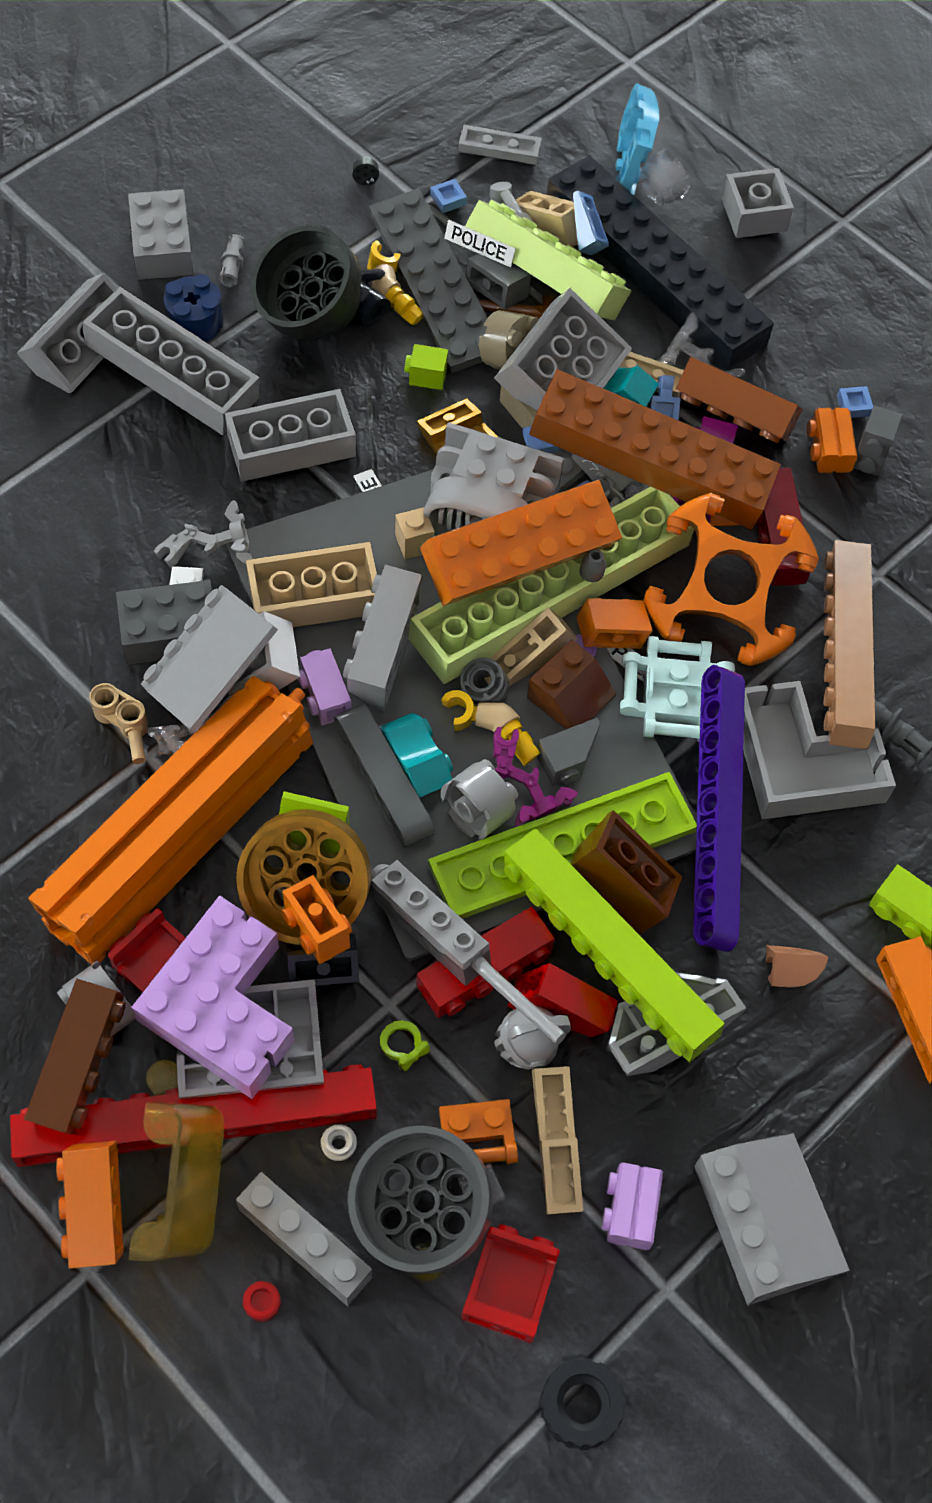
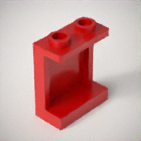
(145, 949)
(511, 1283)

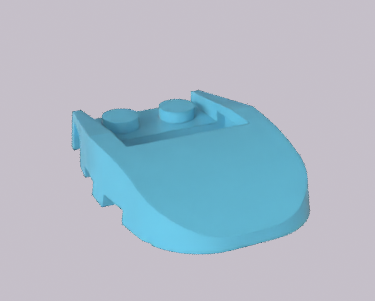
(636, 135)

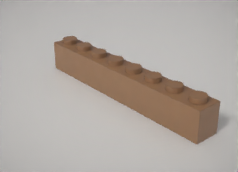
(849, 645)

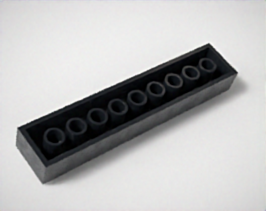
(667, 267)

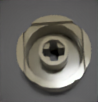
(503, 336)

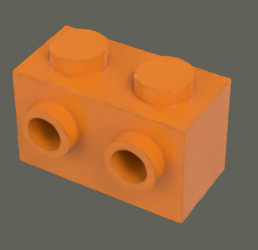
(316, 919)

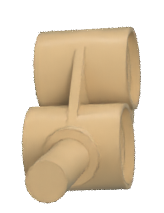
(118, 712)

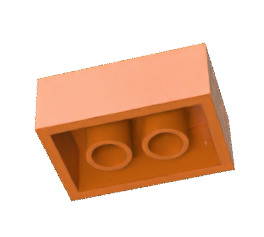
(91, 1204)

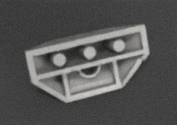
(646, 1050)

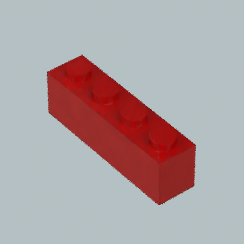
(511, 947)

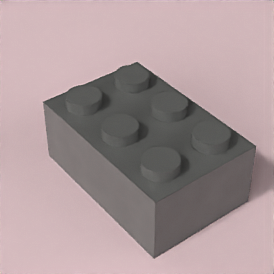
(156, 617)

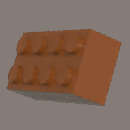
(738, 398)

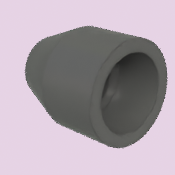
(593, 566)

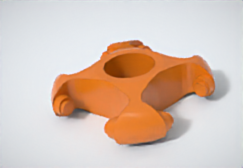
(761, 557)

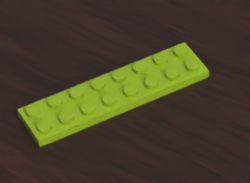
(474, 876)

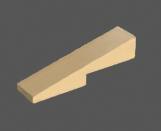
(557, 1140)

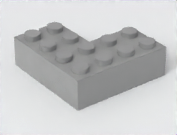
(800, 771)

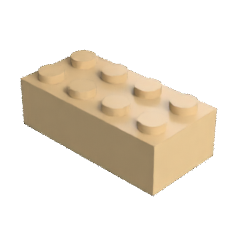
(314, 584)

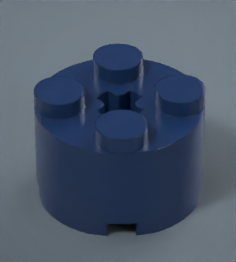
(195, 305)

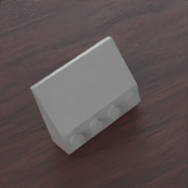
(566, 339)
(207, 657)
(770, 1217)

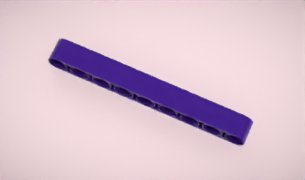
(719, 810)

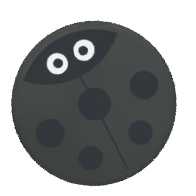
(365, 171)

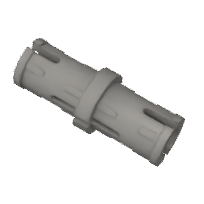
(232, 260)

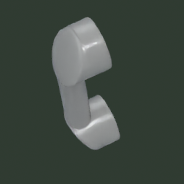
(502, 193)

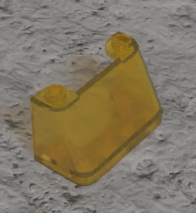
(193, 1180)

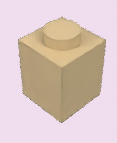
(412, 531)

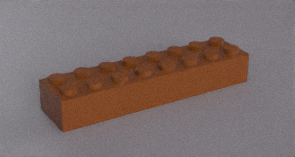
(653, 448)

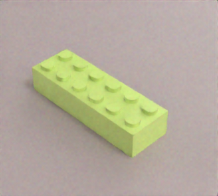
(550, 260)

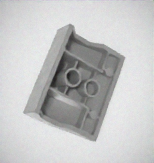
(300, 1066)

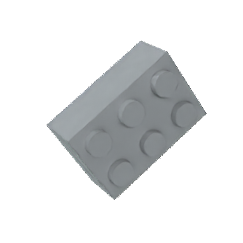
(160, 234)

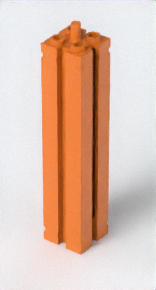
(173, 819)

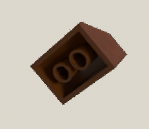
(627, 873)

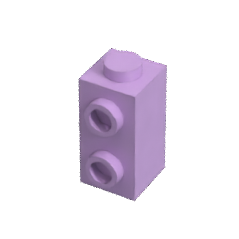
(325, 685)

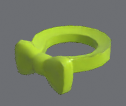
(404, 1060)

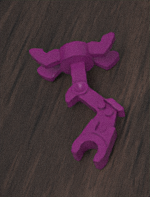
(504, 752)

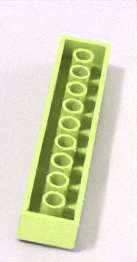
(487, 621)

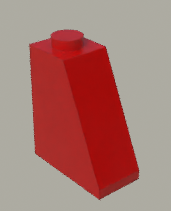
(563, 994)

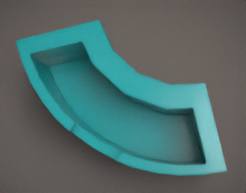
(632, 384)
(417, 753)

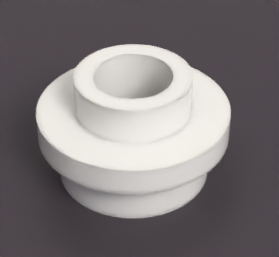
(335, 1132)

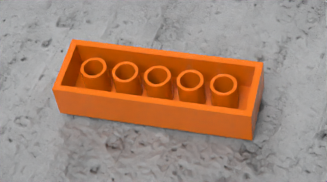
(520, 542)

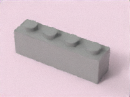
(304, 1239)

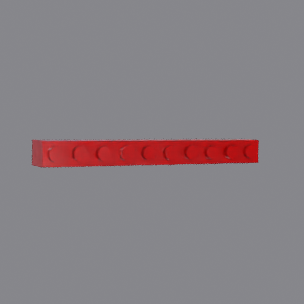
(341, 1099)

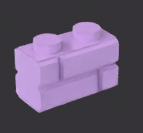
(633, 1206)

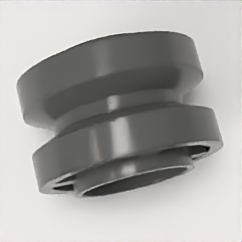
(475, 672)

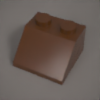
(571, 686)

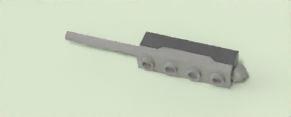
(447, 937)

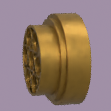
(260, 882)

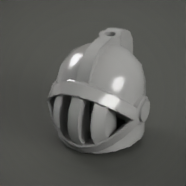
(525, 1043)

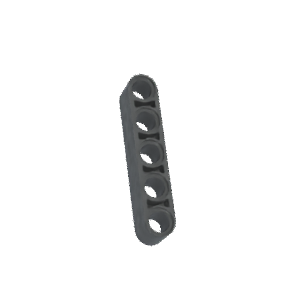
(384, 775)

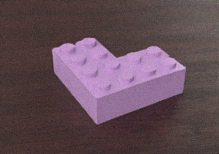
(201, 1001)

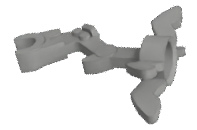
(179, 543)

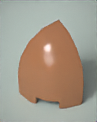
(794, 965)

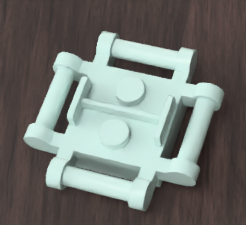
(670, 687)

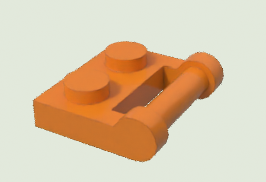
(481, 1123)

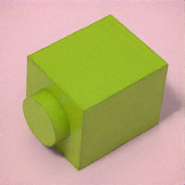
(427, 366)

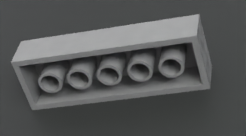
(170, 359)

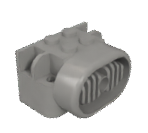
(486, 477)

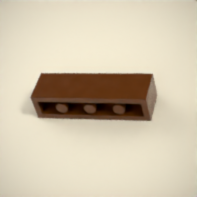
(75, 1057)

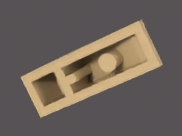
(551, 215)
(533, 646)

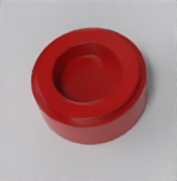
(261, 1301)

